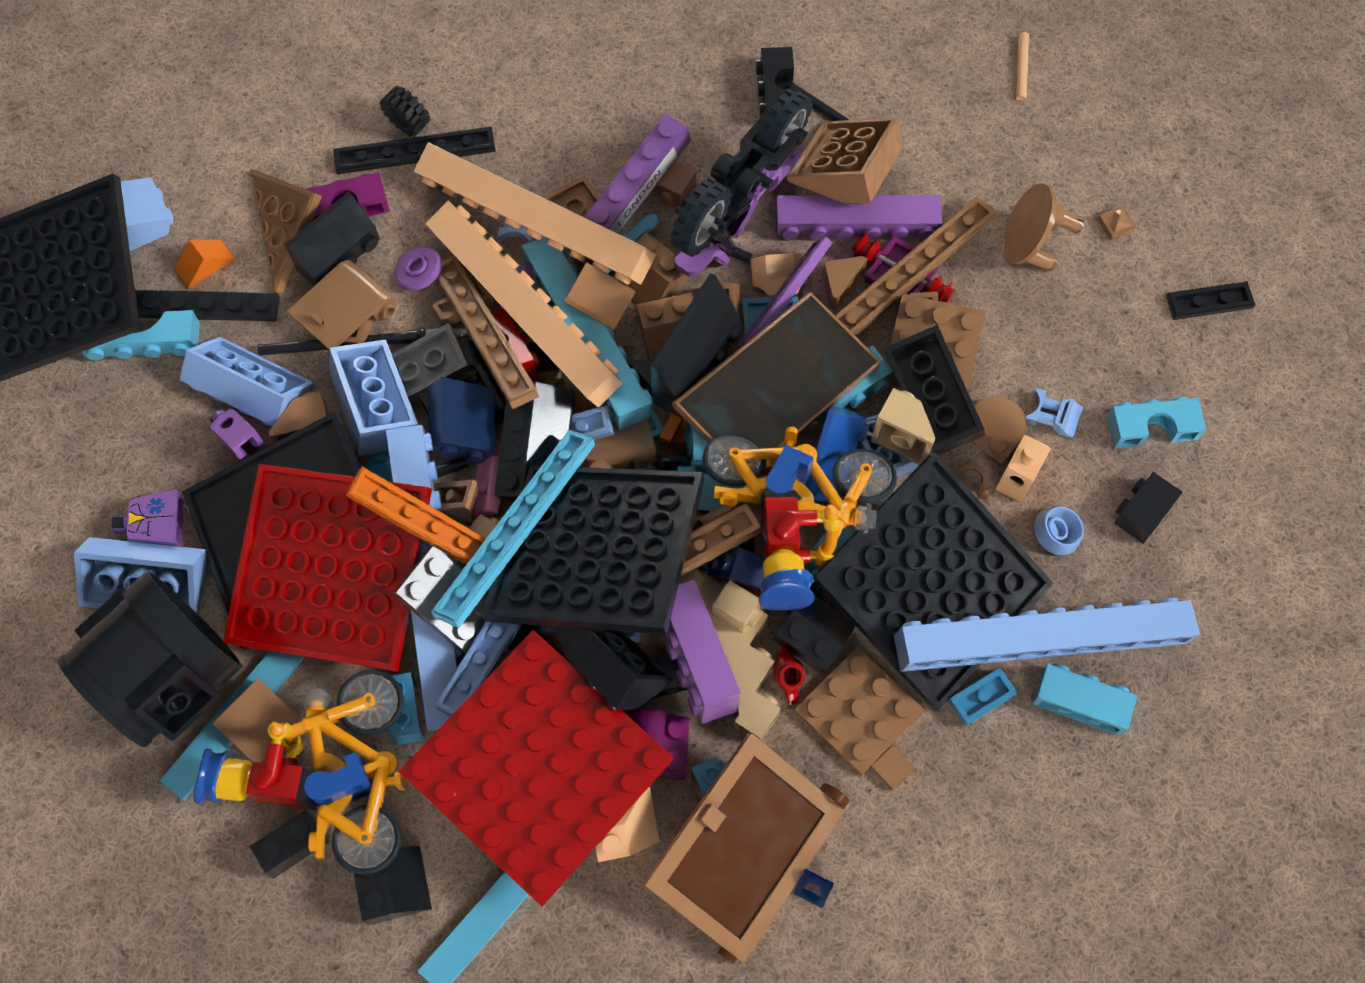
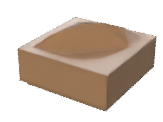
(1116, 223)

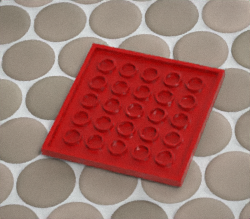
(321, 572)
(536, 767)

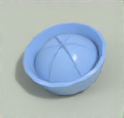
(1048, 531)

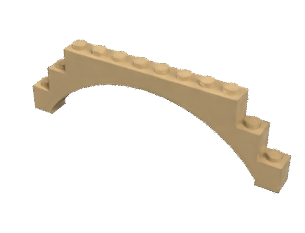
(749, 665)

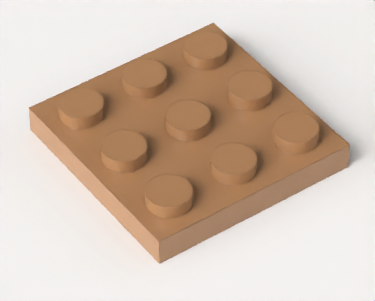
(958, 325)
(859, 710)

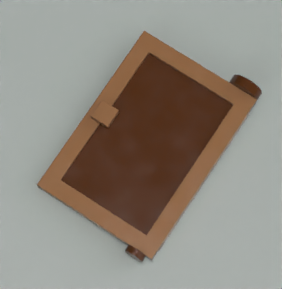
(745, 847)

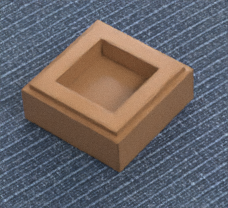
(892, 767)

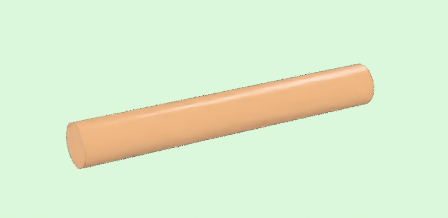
(1022, 66)

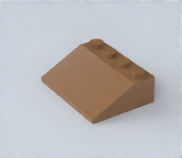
(849, 159)

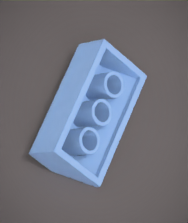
(242, 379)
(370, 393)
(109, 565)

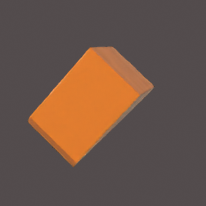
(201, 260)

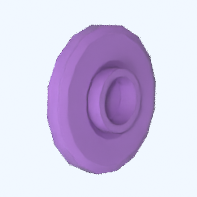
(418, 268)

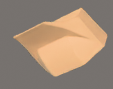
(772, 270)

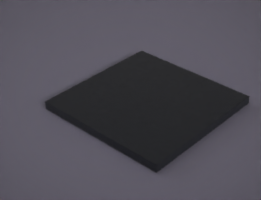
(224, 500)

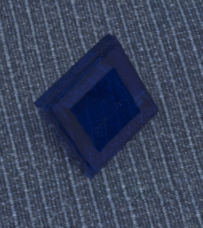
(824, 884)

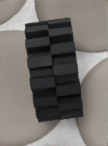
(404, 111)

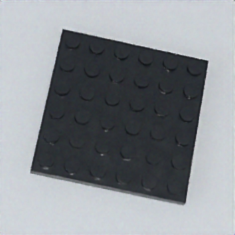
(65, 277)
(602, 553)
(928, 561)

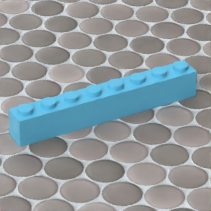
(556, 278)

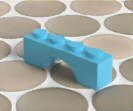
(171, 334)

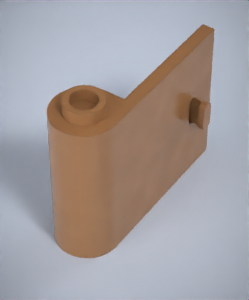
(343, 304)
(623, 446)

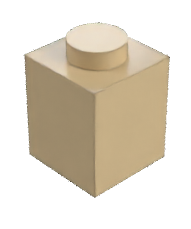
(737, 607)

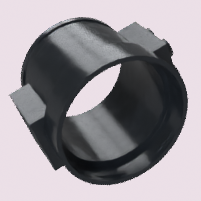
(148, 662)

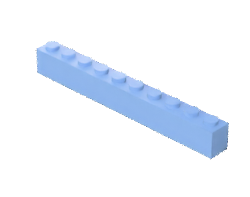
(1044, 635)
(435, 655)

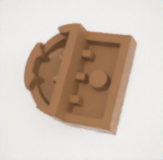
(1003, 427)

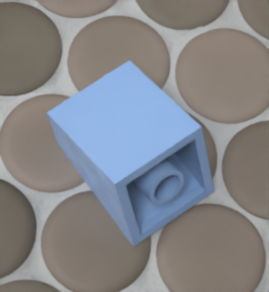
(144, 212)

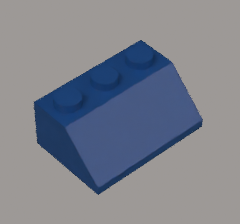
(839, 435)

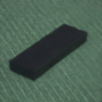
(1210, 300)

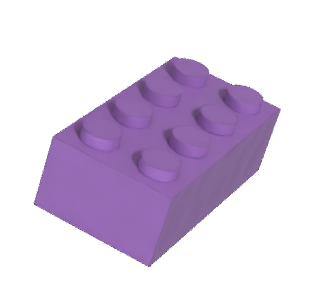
(700, 657)

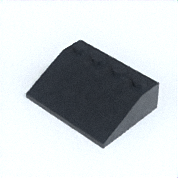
(694, 344)

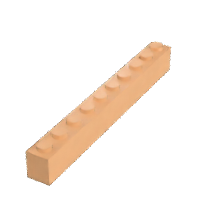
(536, 214)
(525, 304)

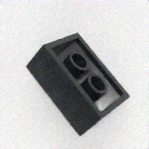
(333, 237)

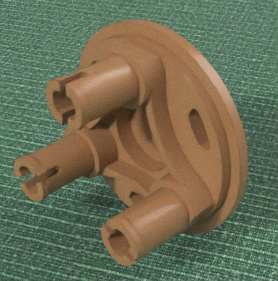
(1031, 224)

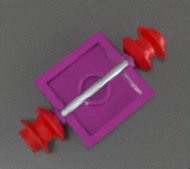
(889, 257)

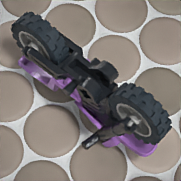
(724, 206)

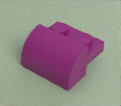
(671, 733)

